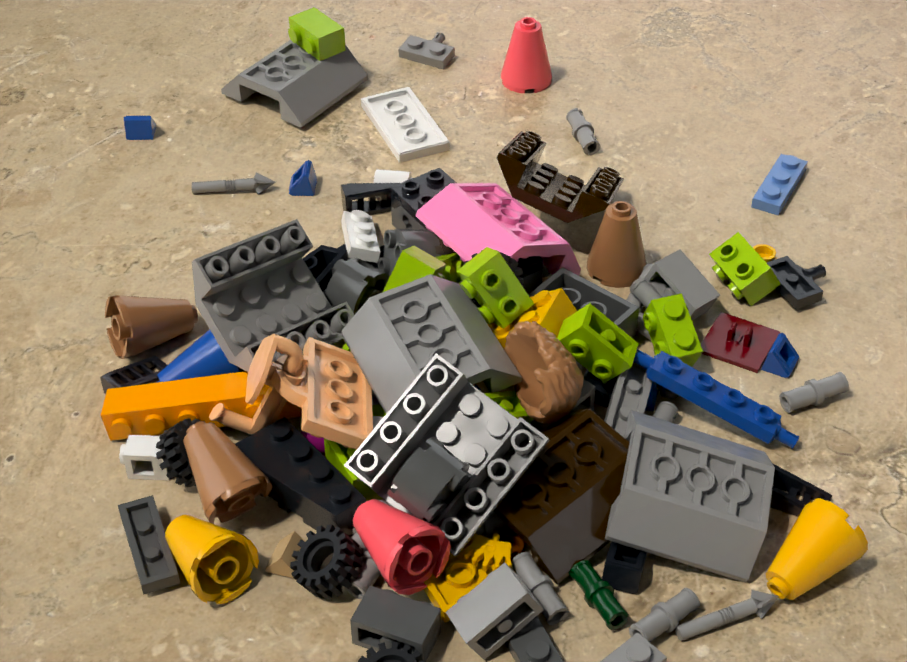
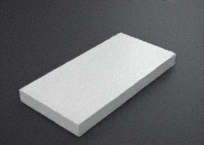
(405, 124)

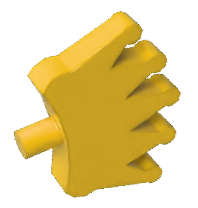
(490, 550)

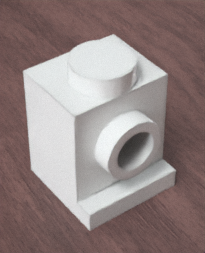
(141, 459)

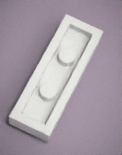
(360, 236)

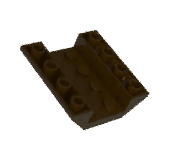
(547, 189)
(568, 493)

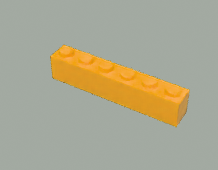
(160, 405)

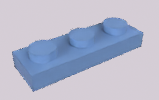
(779, 184)

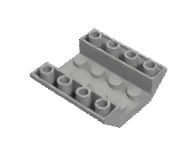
(299, 81)
(263, 291)
(409, 324)
(469, 426)
(692, 497)

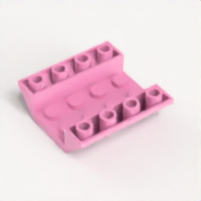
(485, 216)

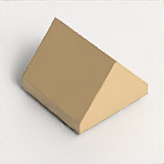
(282, 555)

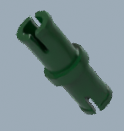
(599, 595)

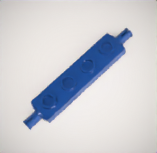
(715, 397)

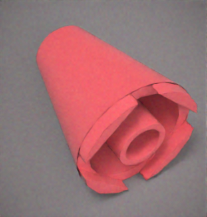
(526, 58)
(401, 545)

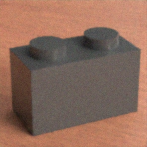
(395, 618)

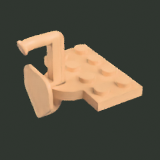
(319, 380)

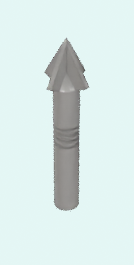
(258, 183)
(758, 603)

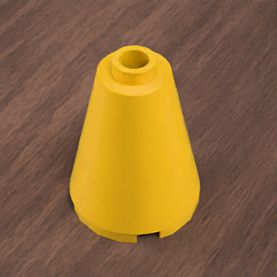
(815, 550)
(212, 558)

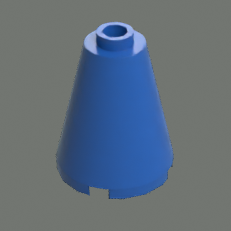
(199, 360)

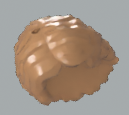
(548, 372)

